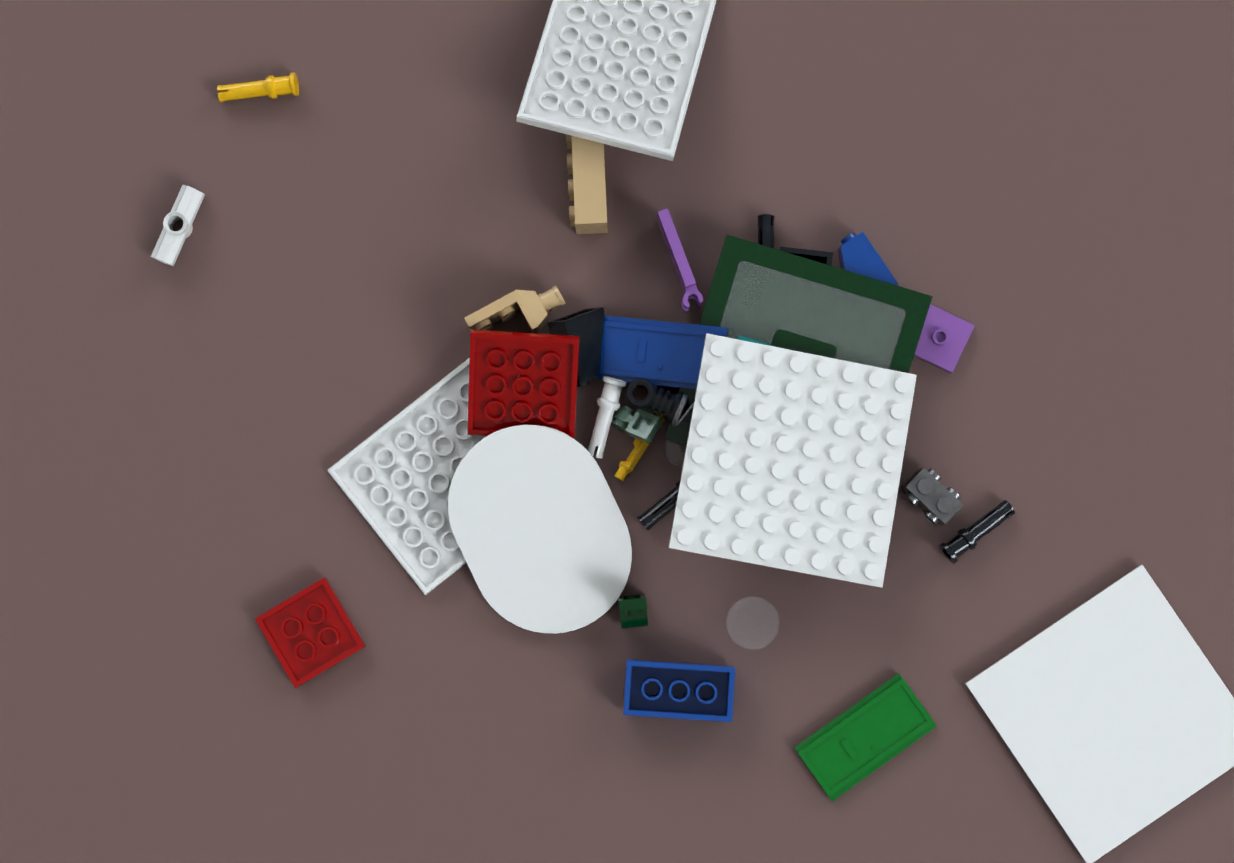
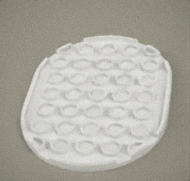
(539, 529)

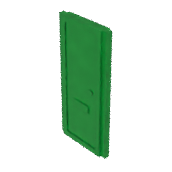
(865, 737)

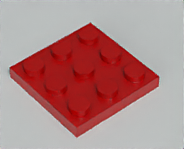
(310, 632)

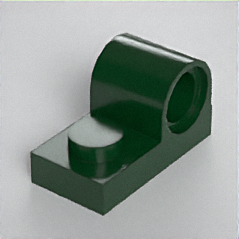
(633, 611)

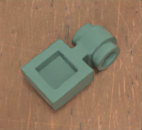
(637, 425)

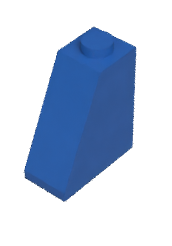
(861, 258)

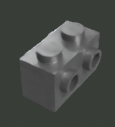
(928, 493)

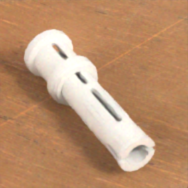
(608, 404)

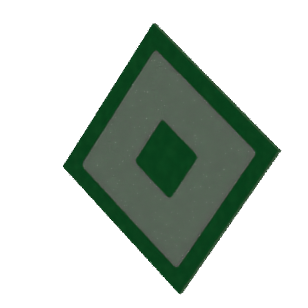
(810, 310)

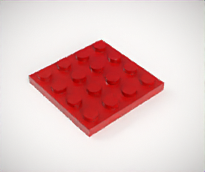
(522, 381)

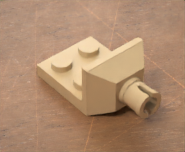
(532, 306)

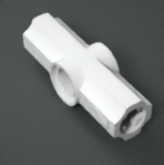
(184, 209)

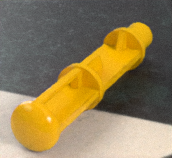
(639, 448)

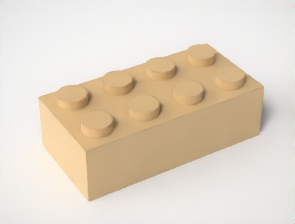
(587, 186)

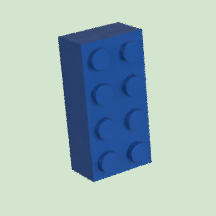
(679, 690)

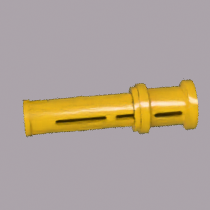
(270, 87)

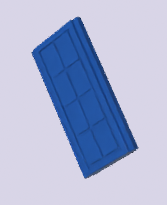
(654, 350)

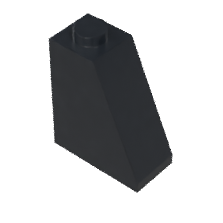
(589, 326)

